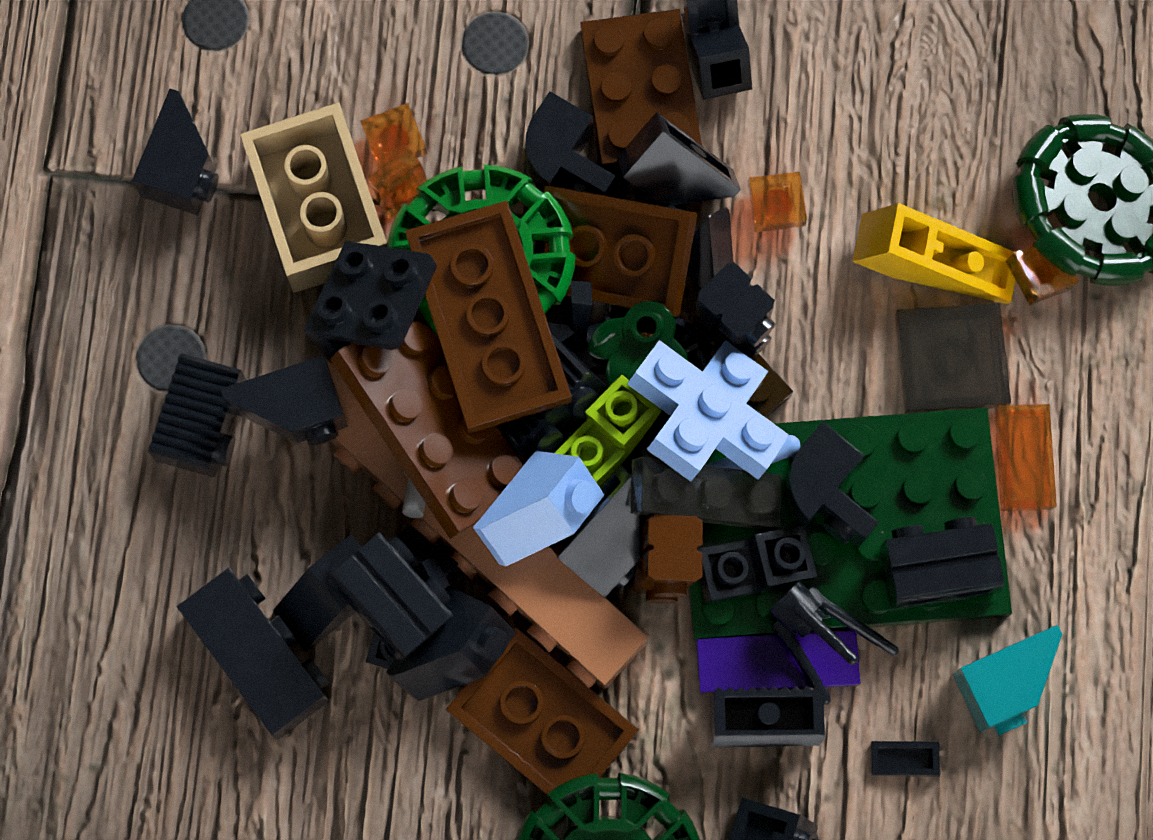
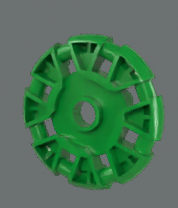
(542, 222)

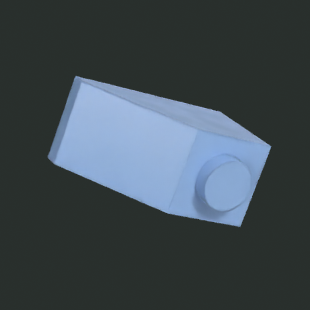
(538, 507)

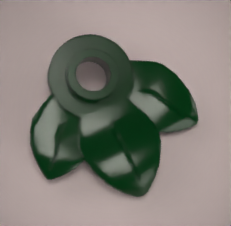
(625, 346)

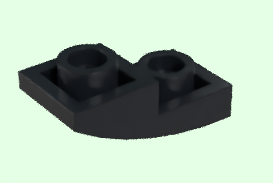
(756, 564)

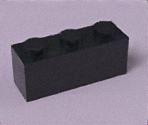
(255, 652)

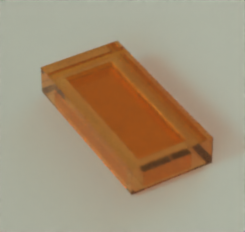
(1025, 457)

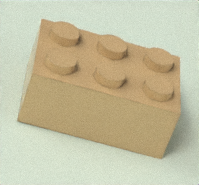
(312, 192)

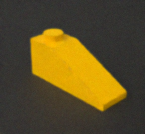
(932, 254)

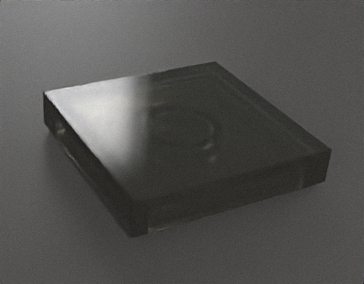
(952, 358)

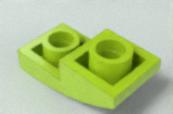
(611, 430)

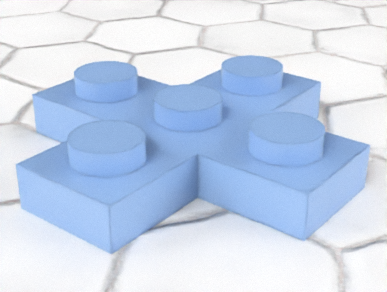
(708, 410)

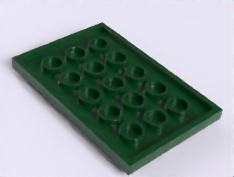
(912, 473)

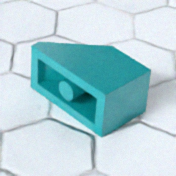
(1008, 681)

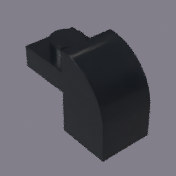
(716, 47)
(554, 149)
(814, 486)

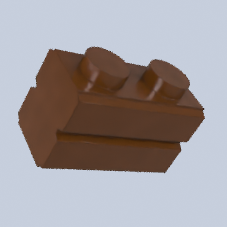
(668, 557)

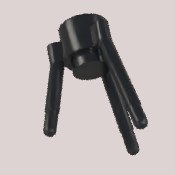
(801, 613)

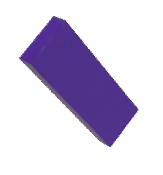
(769, 663)

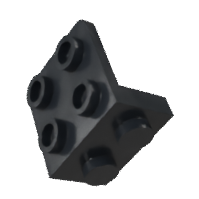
(369, 298)

